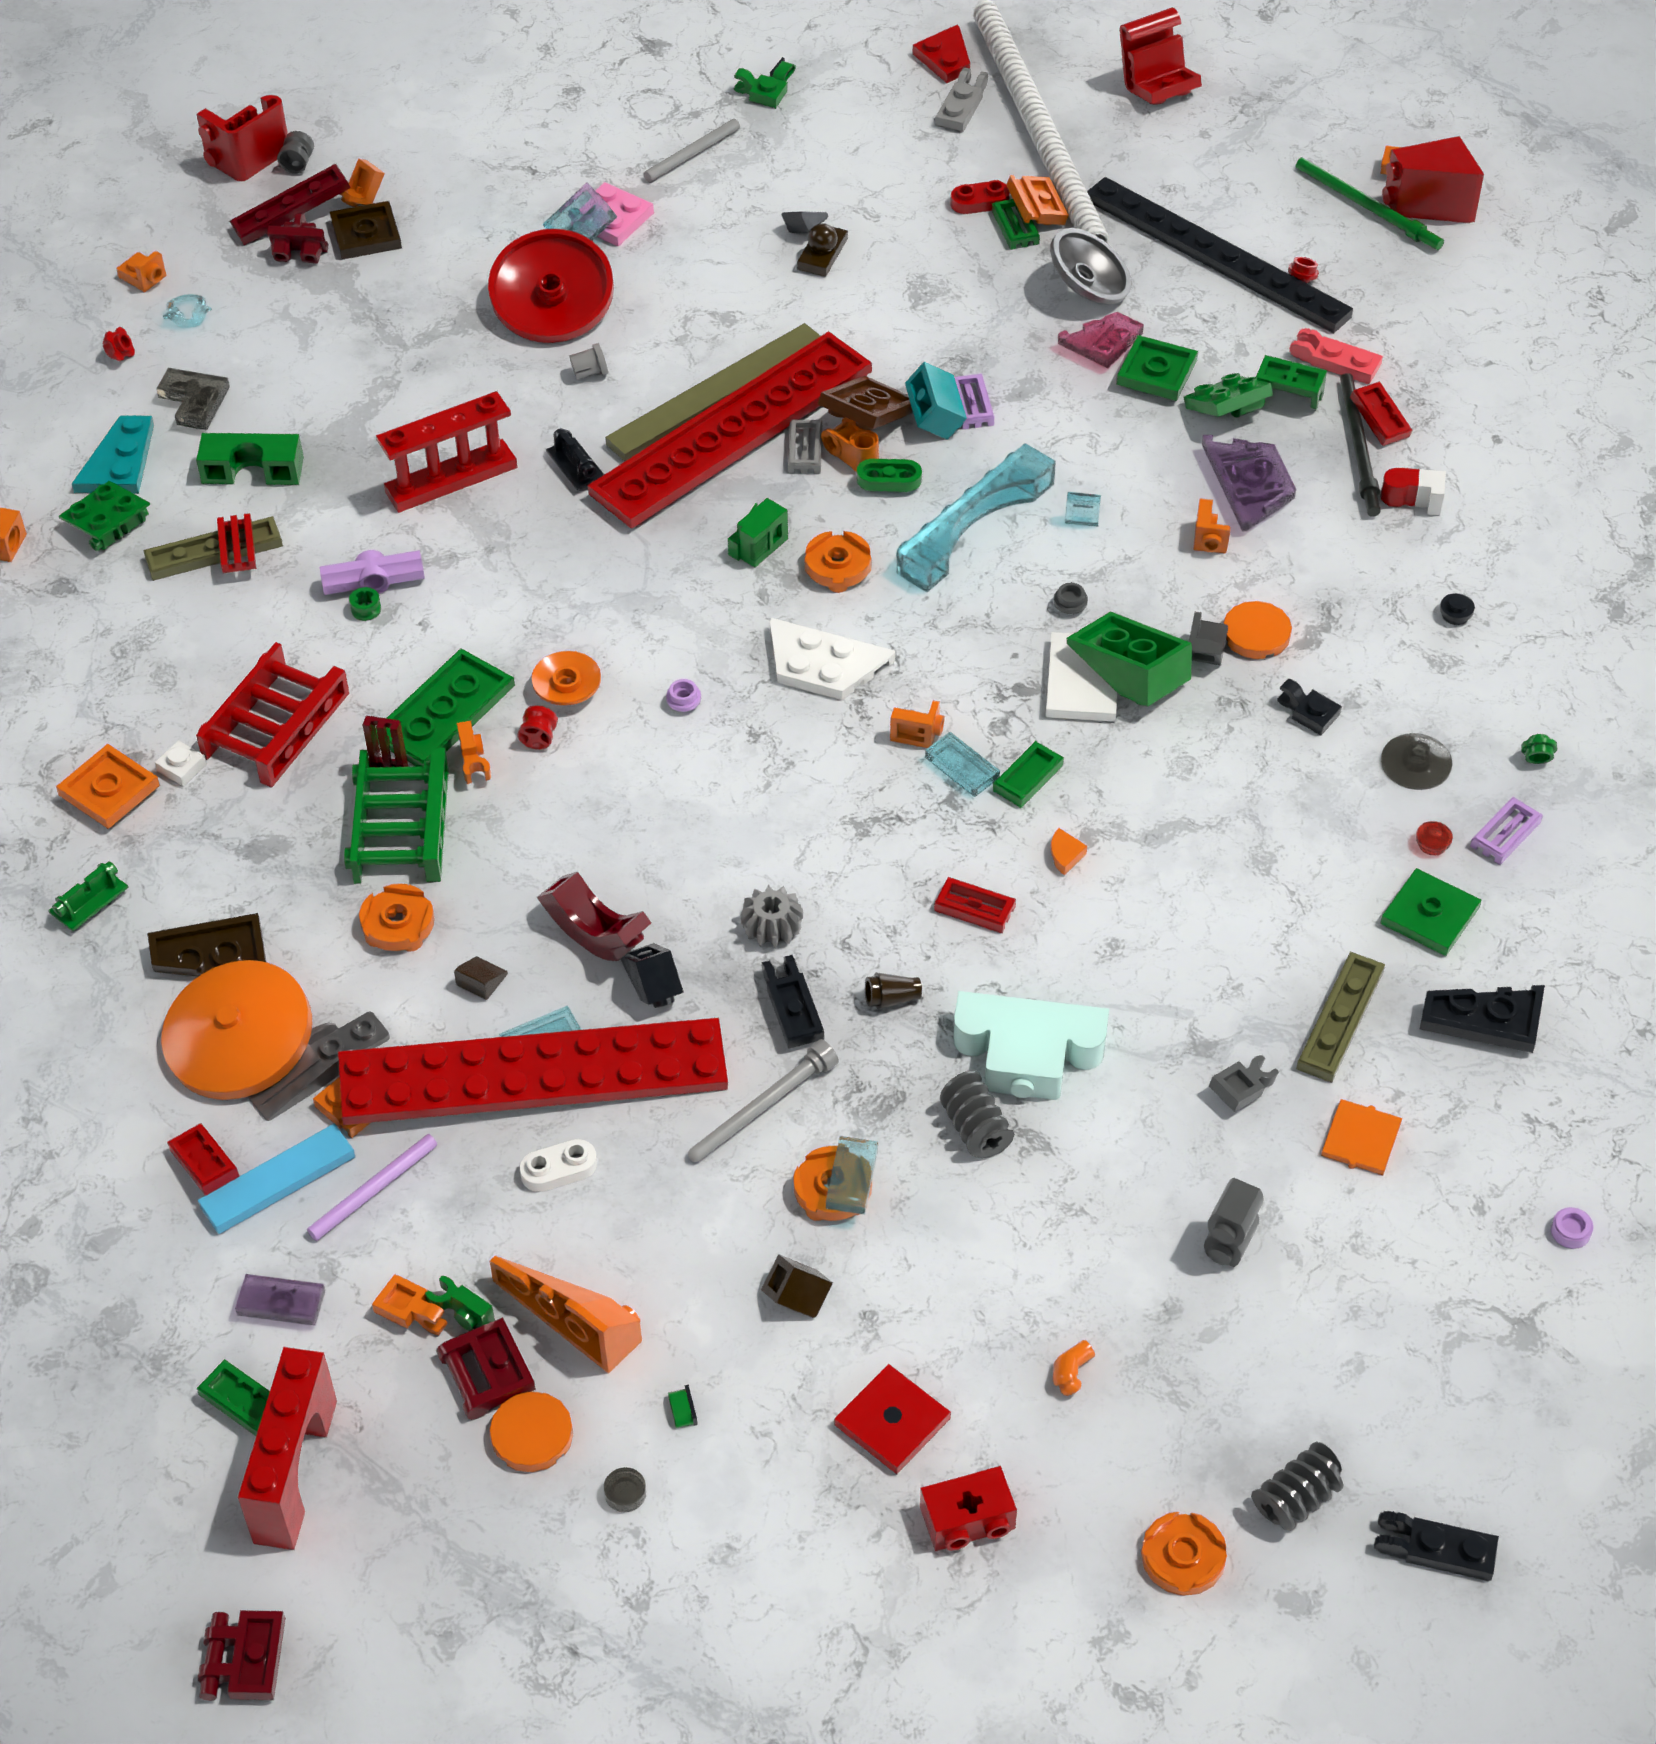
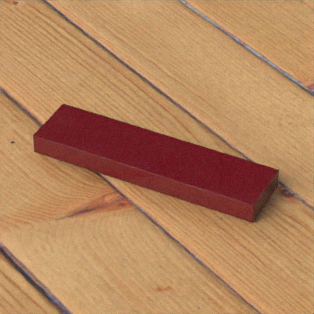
(285, 205)

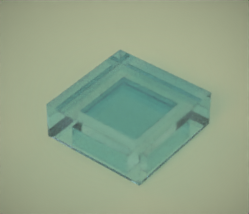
(1082, 509)

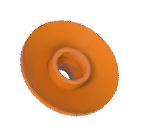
(566, 678)

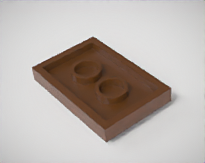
(866, 402)

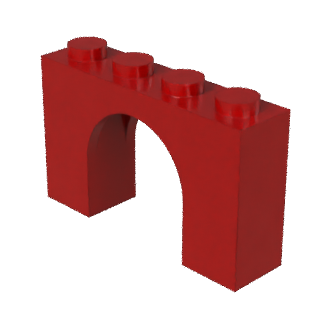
(297, 1405)

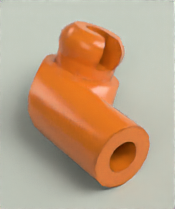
(1067, 1366)

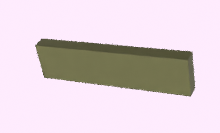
(205, 551)
(1340, 1017)

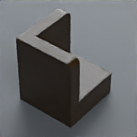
(796, 1286)

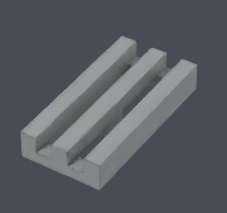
(805, 464)

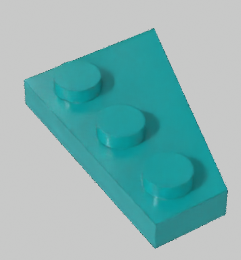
(119, 456)

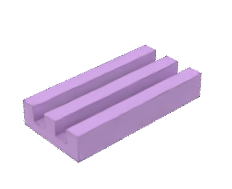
(975, 418)
(1501, 854)

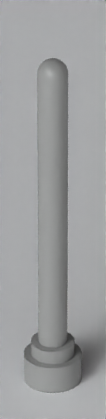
(818, 1058)

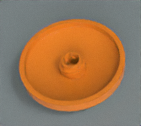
(236, 1030)

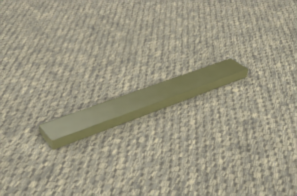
(685, 406)

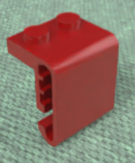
(1155, 58)
(245, 140)

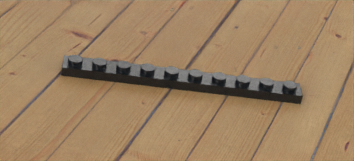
(1220, 255)

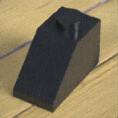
(653, 974)

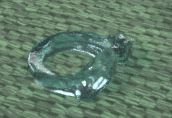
(178, 317)

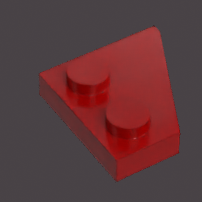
(943, 53)

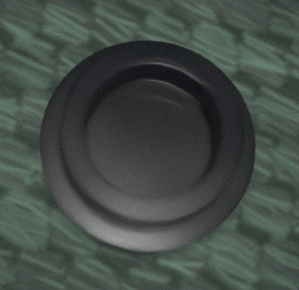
(1456, 608)

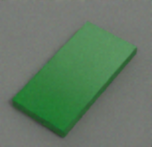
(454, 694)

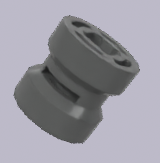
(295, 152)

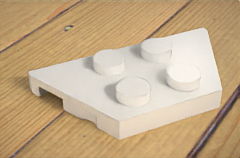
(824, 660)

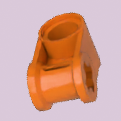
(851, 443)

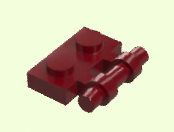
(255, 1655)

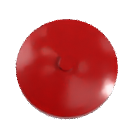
(551, 285)

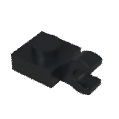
(1310, 710)

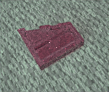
(1103, 338)

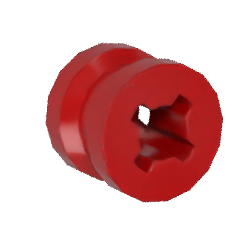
(537, 727)

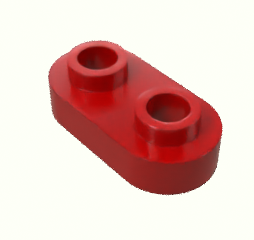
(978, 196)

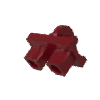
(299, 237)

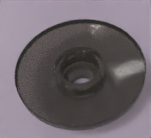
(1416, 761)

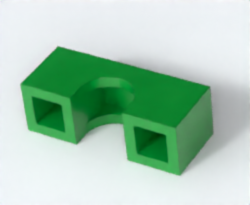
(225, 454)

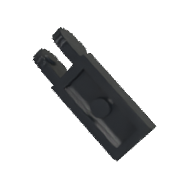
(793, 1004)
(1438, 1545)

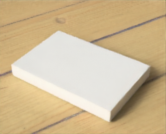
(1075, 687)

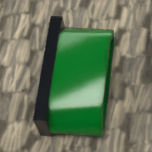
(782, 70)
(682, 1407)

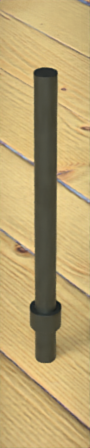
(1368, 485)

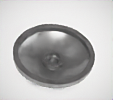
(1090, 266)

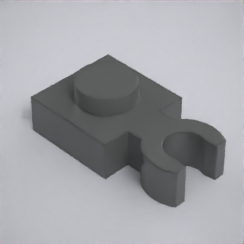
(1242, 1085)

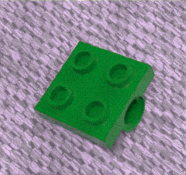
(1231, 395)

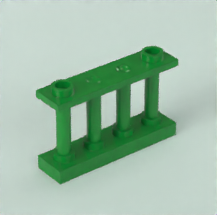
(429, 828)

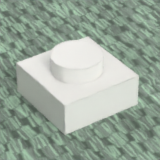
(180, 763)

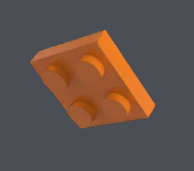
(107, 786)

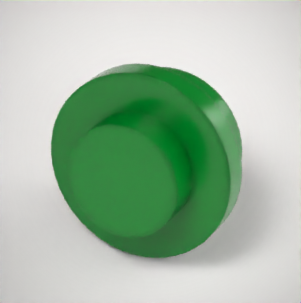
(1539, 749)

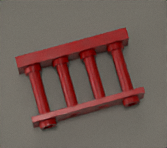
(454, 473)
(290, 736)

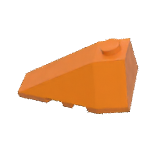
(579, 1315)

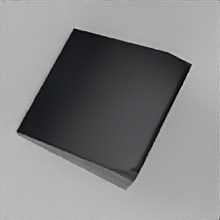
(803, 221)

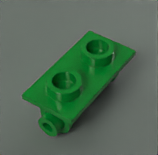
(88, 898)

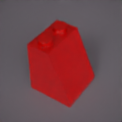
(1434, 181)

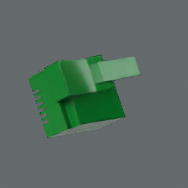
(759, 533)

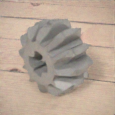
(771, 916)

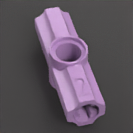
(372, 571)

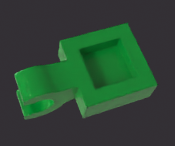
(764, 90)
(468, 1307)

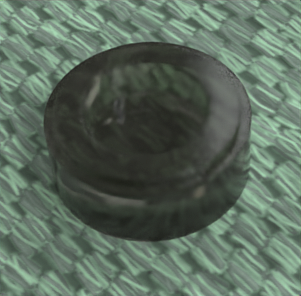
(625, 1489)

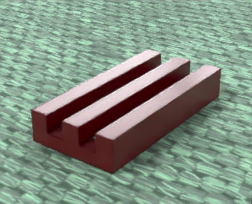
(373, 746)

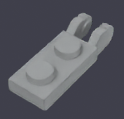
(961, 101)

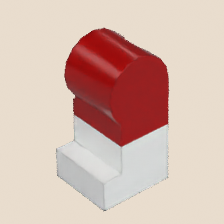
(1414, 488)

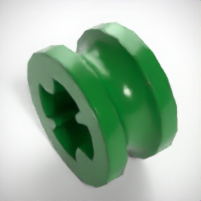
(368, 611)

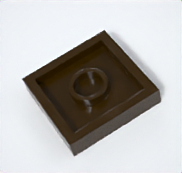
(365, 230)

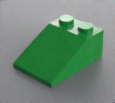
(1134, 657)

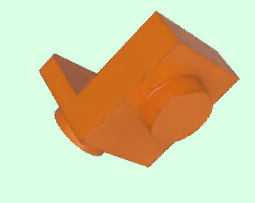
(363, 183)

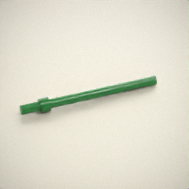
(1414, 229)

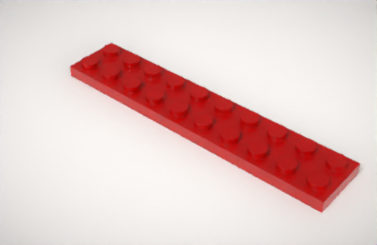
(727, 430)
(531, 1071)

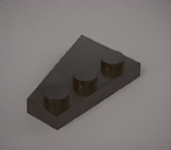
(206, 945)

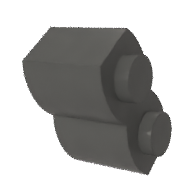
(1233, 1222)

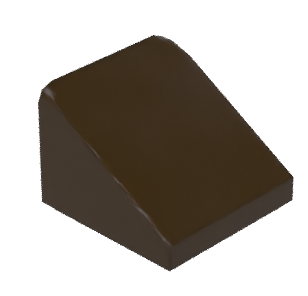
(479, 977)

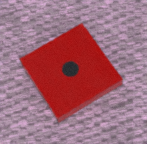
(892, 1418)

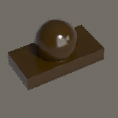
(822, 249)

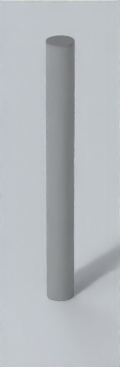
(691, 150)

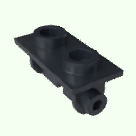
(573, 459)

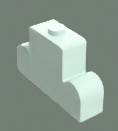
(1028, 1040)

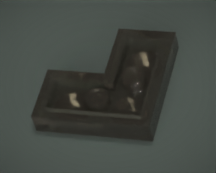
(199, 395)

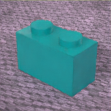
(935, 400)

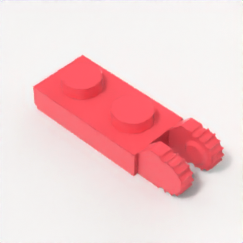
(1335, 355)

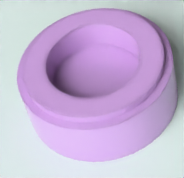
(1572, 1228)

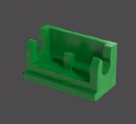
(1293, 378)

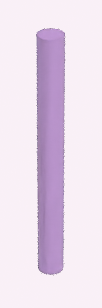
(371, 1187)

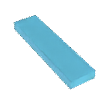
(276, 1178)

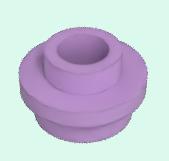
(683, 695)

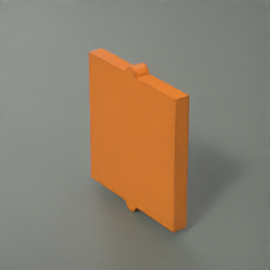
(1361, 1137)

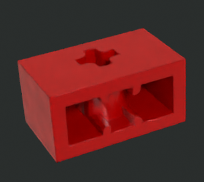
(947, 1507)

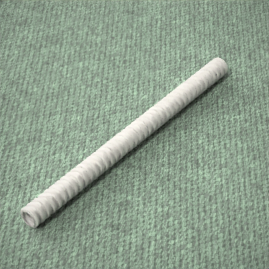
(1038, 120)

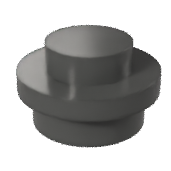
(1070, 598)

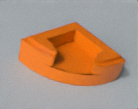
(1066, 851)

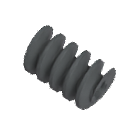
(976, 1115)
(1299, 1486)

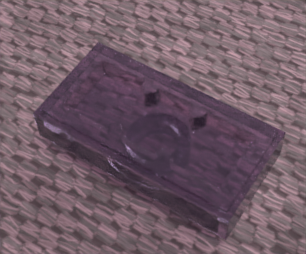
(280, 1299)

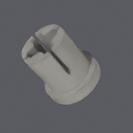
(589, 362)

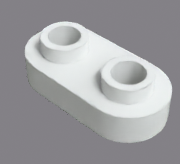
(559, 1165)

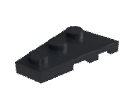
(1493, 1018)

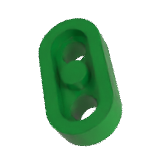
(889, 475)

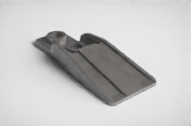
(319, 1062)

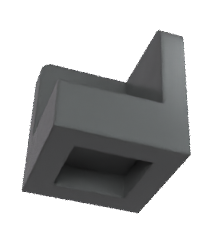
(1207, 640)

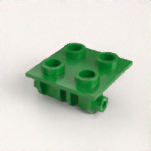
(107, 514)

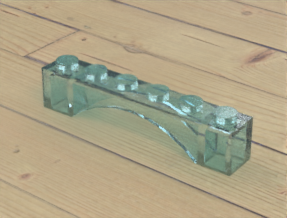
(1015, 481)

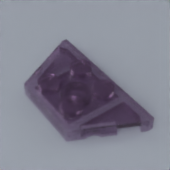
(1250, 478)

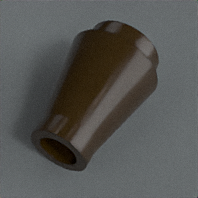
(889, 990)

